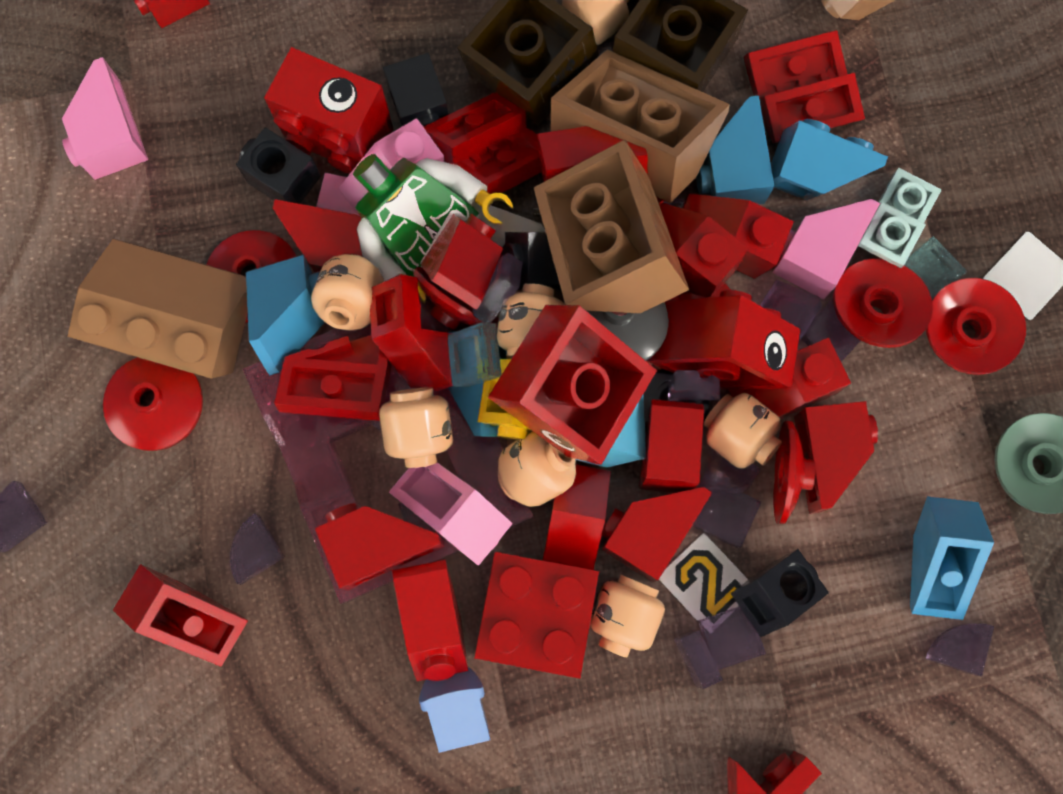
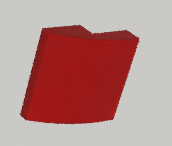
(803, 83)
(489, 142)

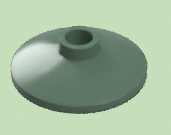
(1031, 437)

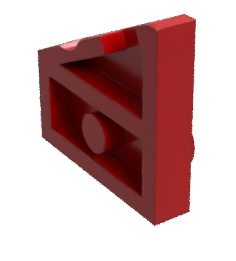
(335, 380)

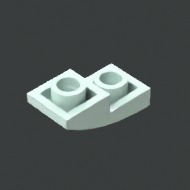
(899, 217)

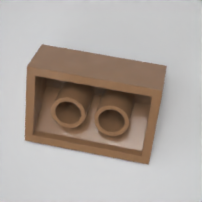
(646, 110)
(609, 235)
(162, 309)

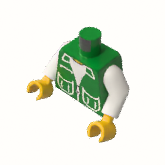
(410, 207)

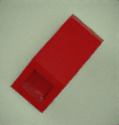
(396, 329)

